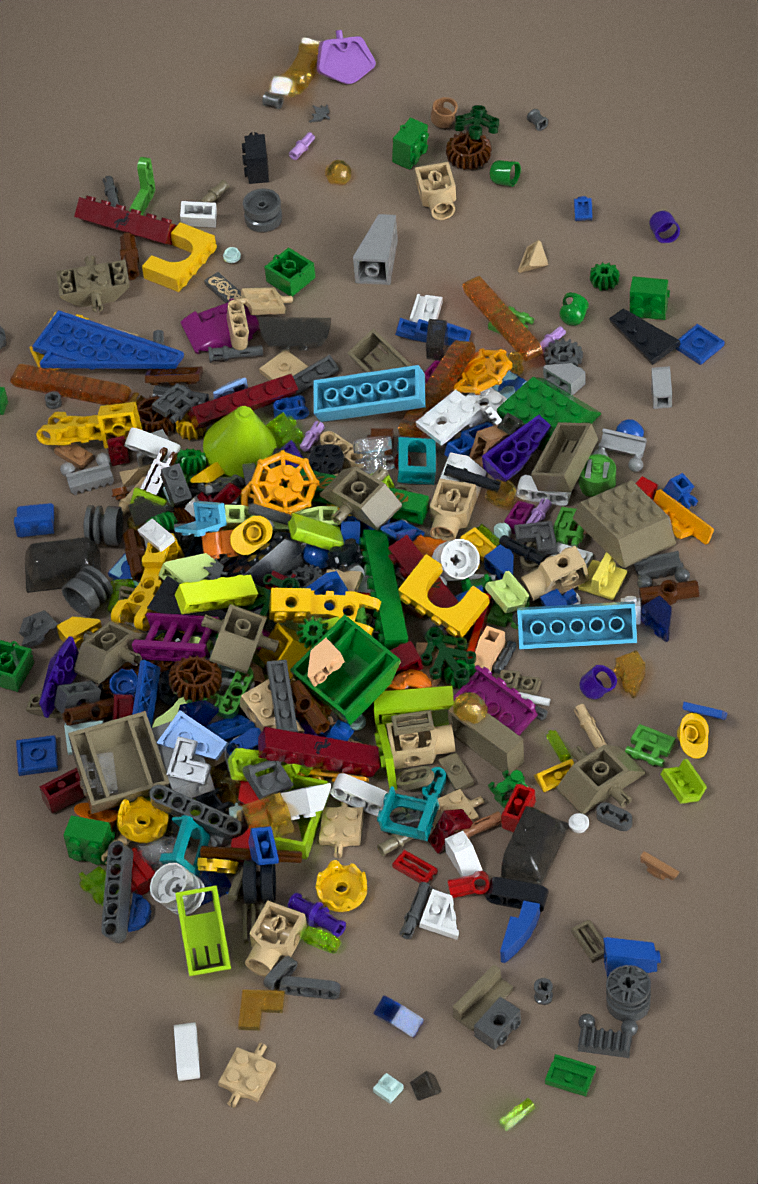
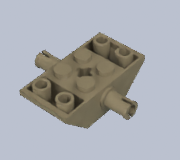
(93, 283)
(362, 497)
(238, 637)
(107, 650)
(599, 777)

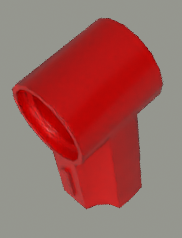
(466, 885)

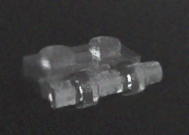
(108, 769)

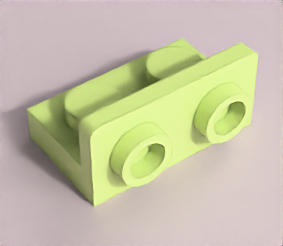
(507, 593)

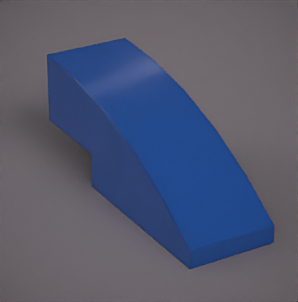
(464, 444)
(400, 529)
(519, 930)

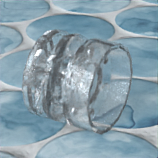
(373, 453)

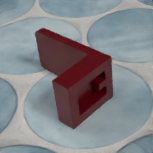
(117, 451)
(226, 495)
(448, 822)

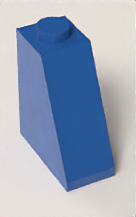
(630, 952)

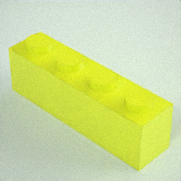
(216, 594)

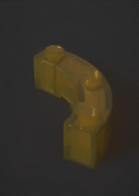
(300, 73)

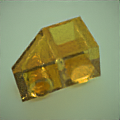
(631, 671)

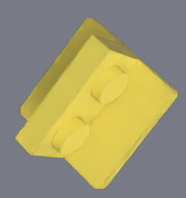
(604, 578)

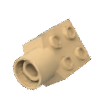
(437, 189)
(451, 508)
(558, 571)
(259, 707)
(420, 747)
(274, 937)

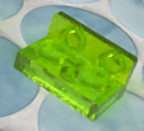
(284, 430)
(94, 884)

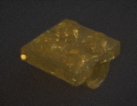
(269, 813)

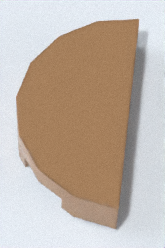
(657, 867)

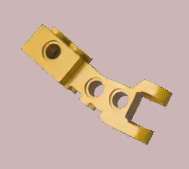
(109, 423)
(147, 588)
(307, 604)

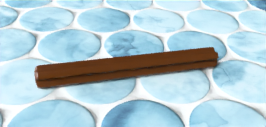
(244, 853)

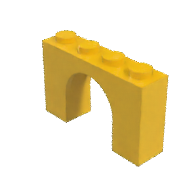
(177, 274)
(456, 618)

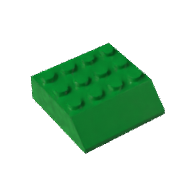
(550, 402)
(360, 679)

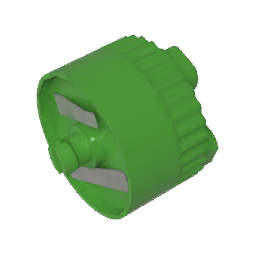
(597, 475)

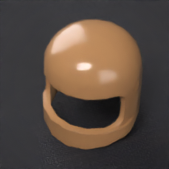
(442, 116)

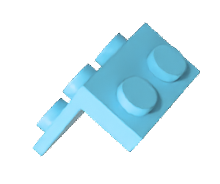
(208, 518)

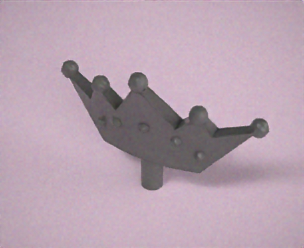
(321, 113)
(216, 570)

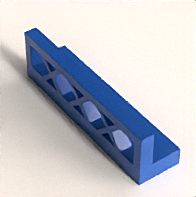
(146, 689)

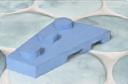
(182, 725)

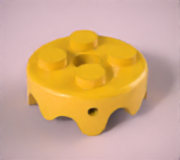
(141, 810)
(341, 875)

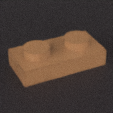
(74, 454)

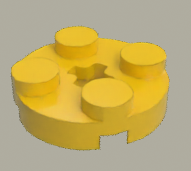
(217, 865)

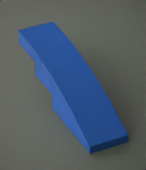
(418, 331)

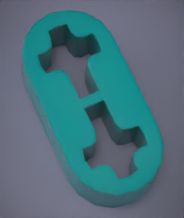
(438, 786)

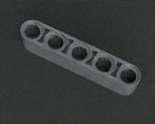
(189, 805)
(120, 900)

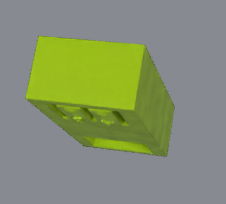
(406, 701)
(307, 826)
(203, 931)

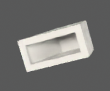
(462, 854)

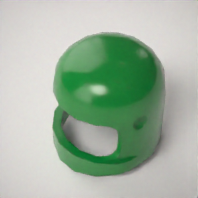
(501, 170)
(575, 312)

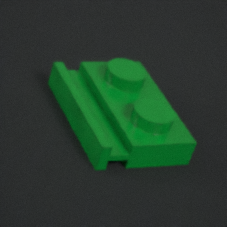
(570, 1075)

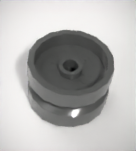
(262, 210)

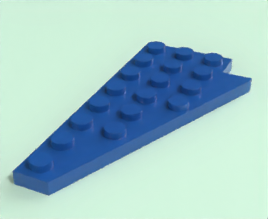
(82, 343)

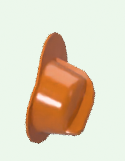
(83, 810)

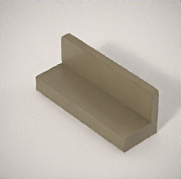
(481, 997)

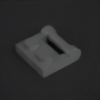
(270, 783)

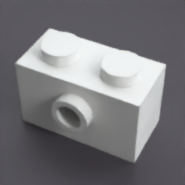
(198, 214)

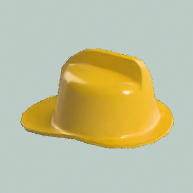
(251, 535)
(693, 735)

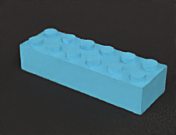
(369, 393)
(577, 625)

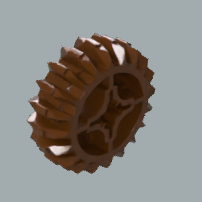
(458, 152)
(150, 419)
(183, 680)

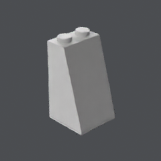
(377, 252)
(184, 787)

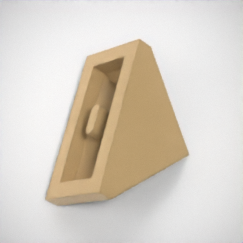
(533, 257)
(133, 476)

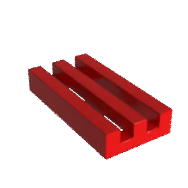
(412, 870)

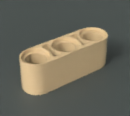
(237, 324)
(330, 437)

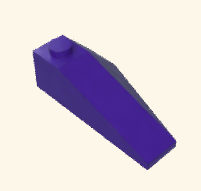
(513, 452)
(59, 672)

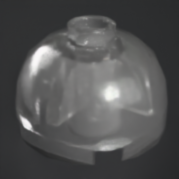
(152, 852)

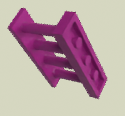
(173, 651)

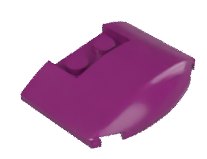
(211, 328)

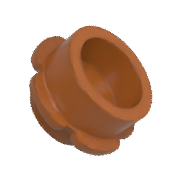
(120, 492)

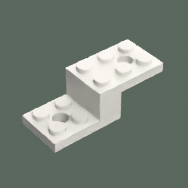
(459, 414)

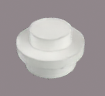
(578, 822)

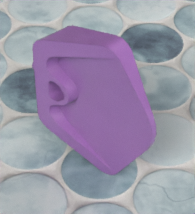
(344, 58)

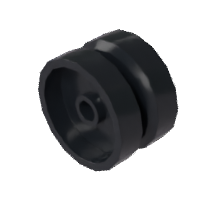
(258, 881)

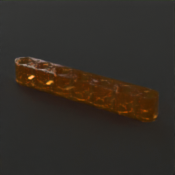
(502, 318)
(70, 385)
(439, 385)

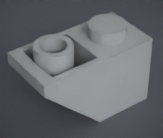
(661, 387)

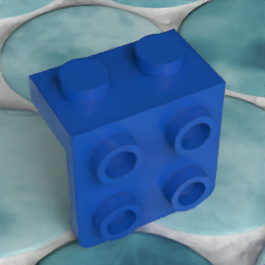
(34, 520)

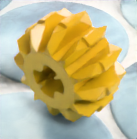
(187, 430)

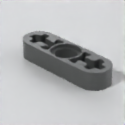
(310, 987)

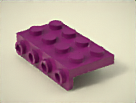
(501, 701)

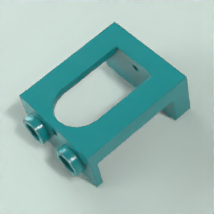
(416, 474)
(393, 800)
(187, 829)

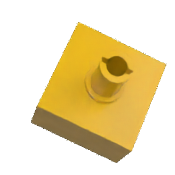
(287, 648)

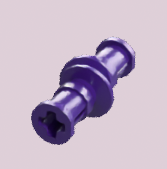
(317, 914)

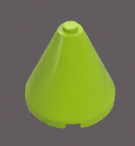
(238, 441)

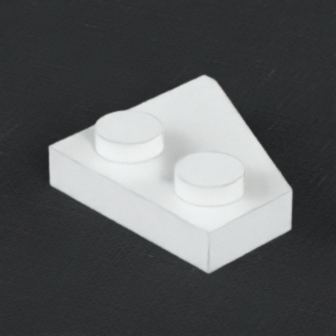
(440, 915)

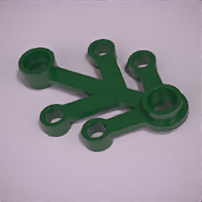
(475, 130)
(265, 599)
(447, 654)

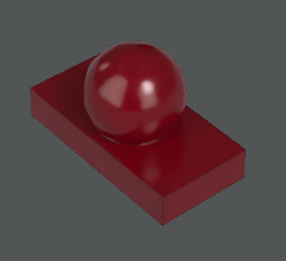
(123, 705)

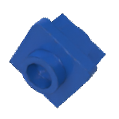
(583, 208)

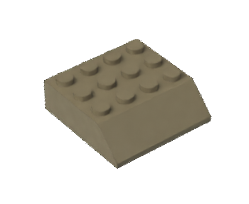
(626, 523)
(134, 754)

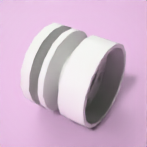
(465, 558)
(173, 879)

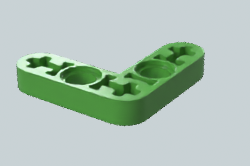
(147, 185)
(224, 701)

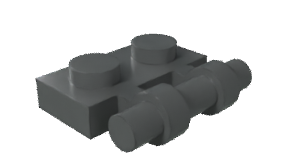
(171, 400)

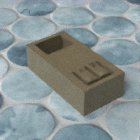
(370, 342)
(564, 457)
(490, 741)

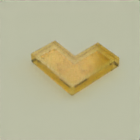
(256, 1002)

